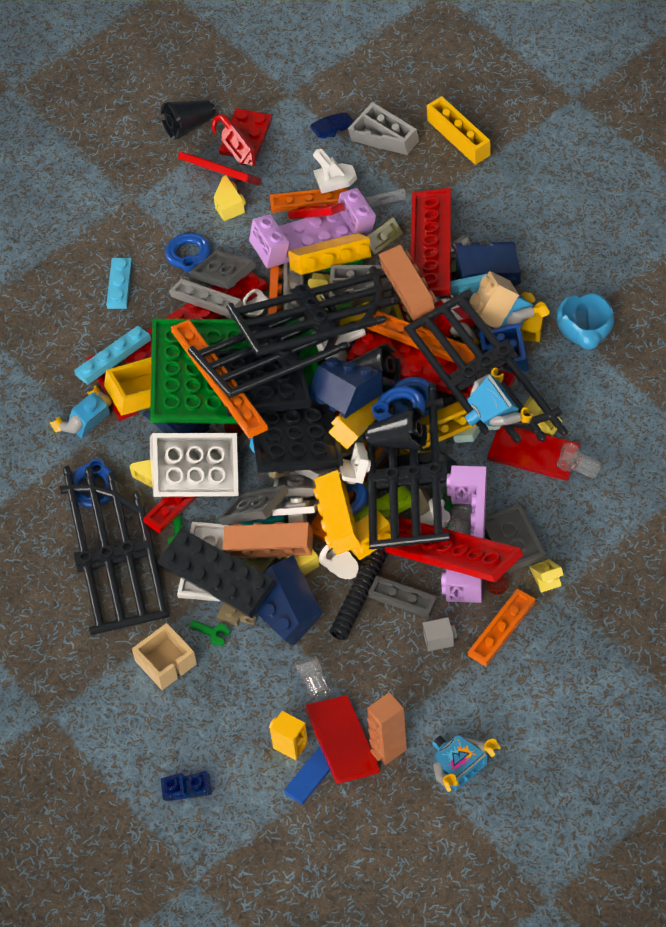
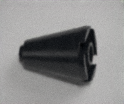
(186, 116)
(384, 360)
(399, 431)

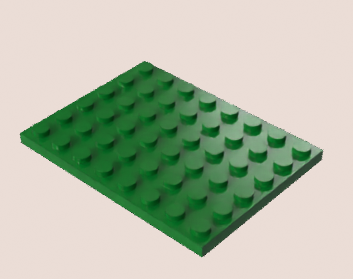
(177, 384)

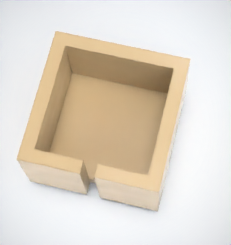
(494, 299)
(164, 656)

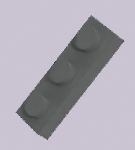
(402, 596)

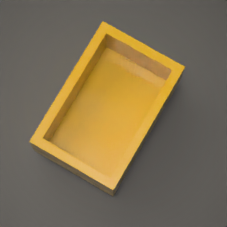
(130, 386)

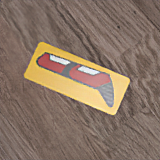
(402, 312)

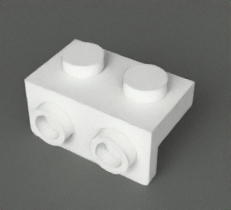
(354, 470)

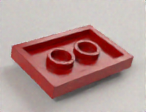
(253, 126)

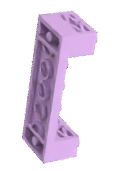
(274, 241)
(466, 486)

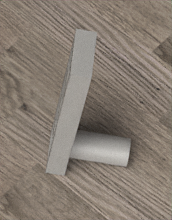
(204, 297)

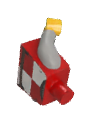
(462, 316)

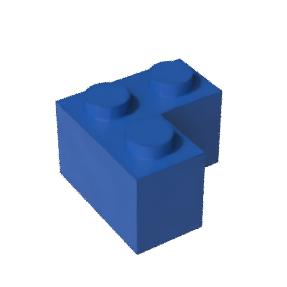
(514, 336)

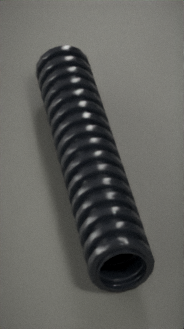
(358, 594)

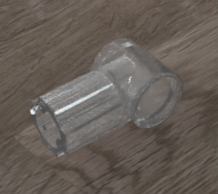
(572, 459)
(460, 526)
(313, 678)

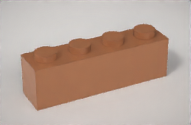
(407, 282)
(268, 540)
(386, 729)

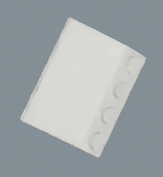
(194, 464)

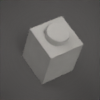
(439, 634)

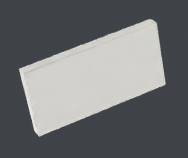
(214, 535)

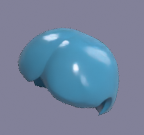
(584, 313)

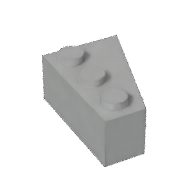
(383, 130)
(343, 272)

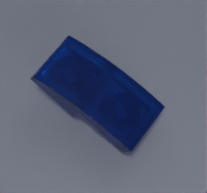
(329, 125)
(184, 787)

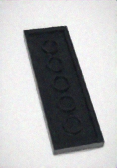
(217, 573)

